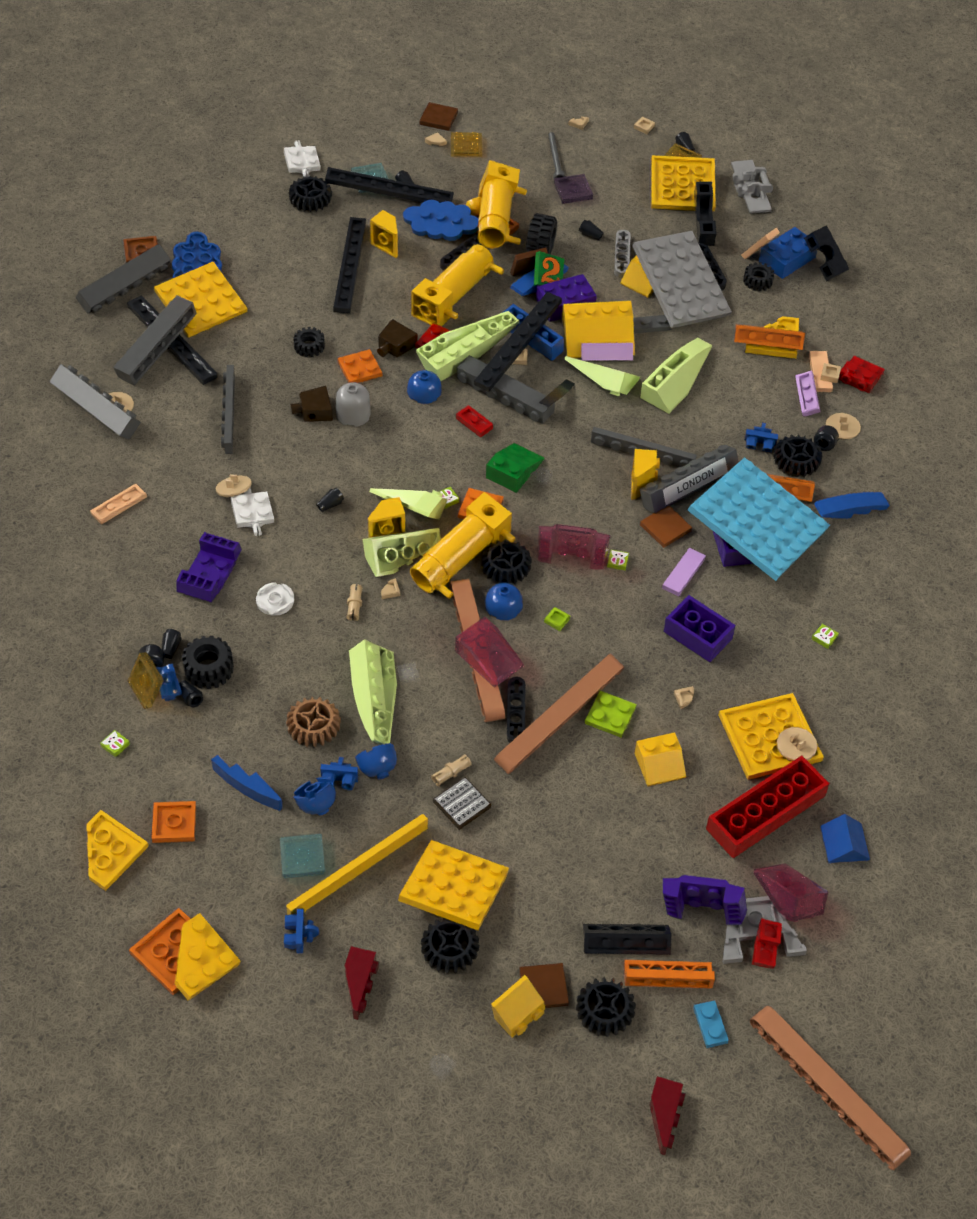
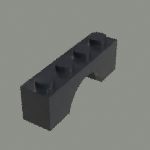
(704, 215)

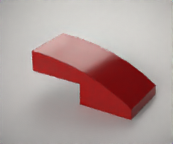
(766, 943)

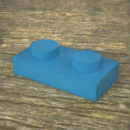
(710, 1024)

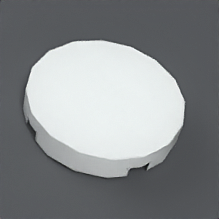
(269, 599)

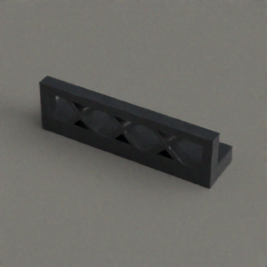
(627, 939)

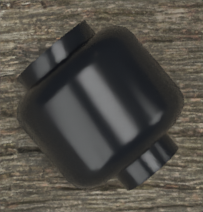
(826, 437)
(155, 654)

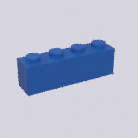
(545, 341)

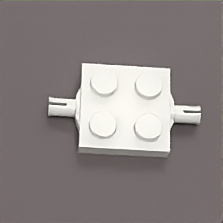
(301, 159)
(252, 510)

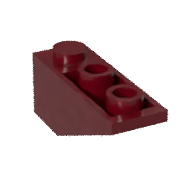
(358, 973)
(663, 1106)

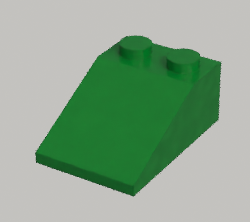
(512, 466)

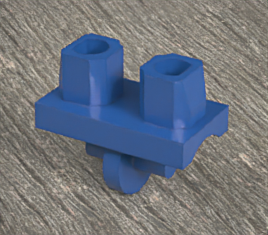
(761, 435)
(170, 687)
(340, 772)
(296, 921)

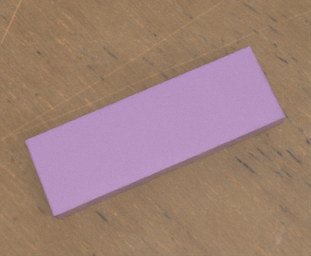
(606, 351)
(807, 393)
(683, 572)

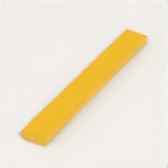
(358, 865)

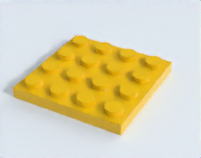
(675, 180)
(210, 294)
(755, 732)
(454, 885)

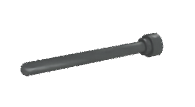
(558, 172)

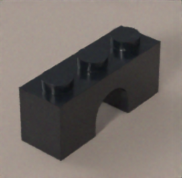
(823, 241)

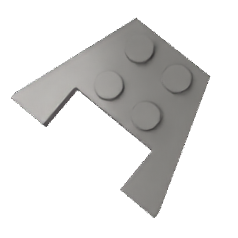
(756, 909)

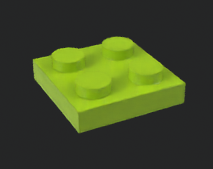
(610, 714)

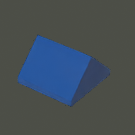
(844, 840)

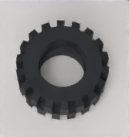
(541, 232)
(209, 674)

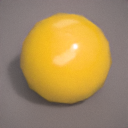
(474, 205)

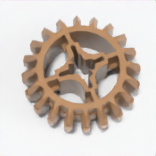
(317, 725)

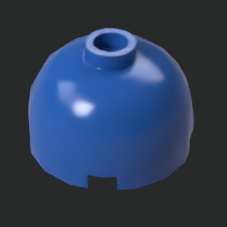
(424, 387)
(504, 601)
(377, 761)
(316, 797)

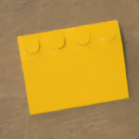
(597, 324)

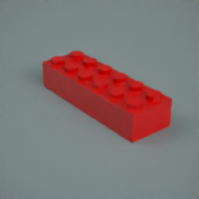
(767, 806)

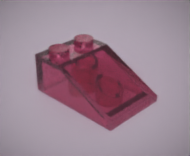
(488, 652)
(792, 892)

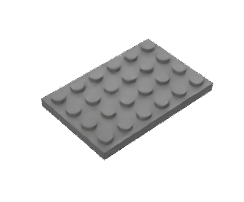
(681, 279)

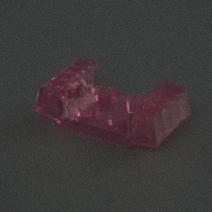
(573, 541)

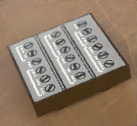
(462, 803)

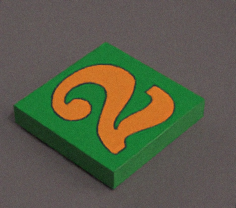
(547, 268)

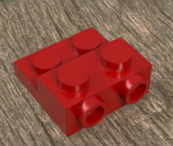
(861, 374)

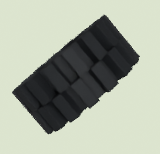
(758, 270)
(309, 335)

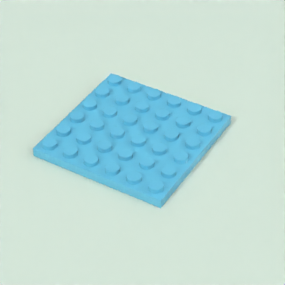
(759, 518)

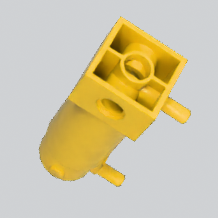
(496, 191)
(435, 300)
(484, 524)

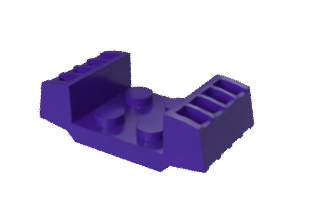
(209, 568)
(707, 893)

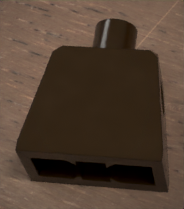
(396, 339)
(314, 405)

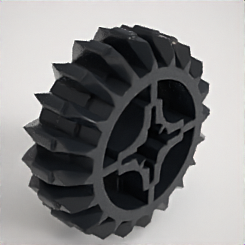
(310, 194)
(797, 455)
(505, 565)
(449, 933)
(613, 1021)

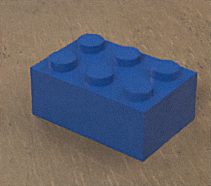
(787, 253)

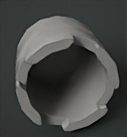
(353, 404)

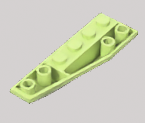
(453, 347)
(675, 376)
(374, 688)

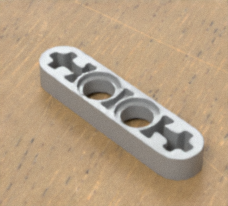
(622, 253)

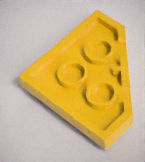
(785, 323)
(110, 849)
(201, 957)

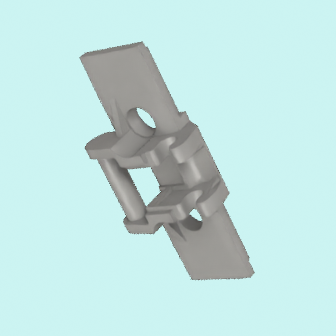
(744, 181)

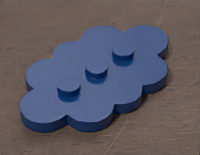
(441, 220)
(194, 254)

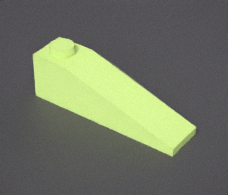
(608, 378)
(419, 501)
(392, 551)

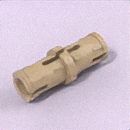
(354, 602)
(451, 770)

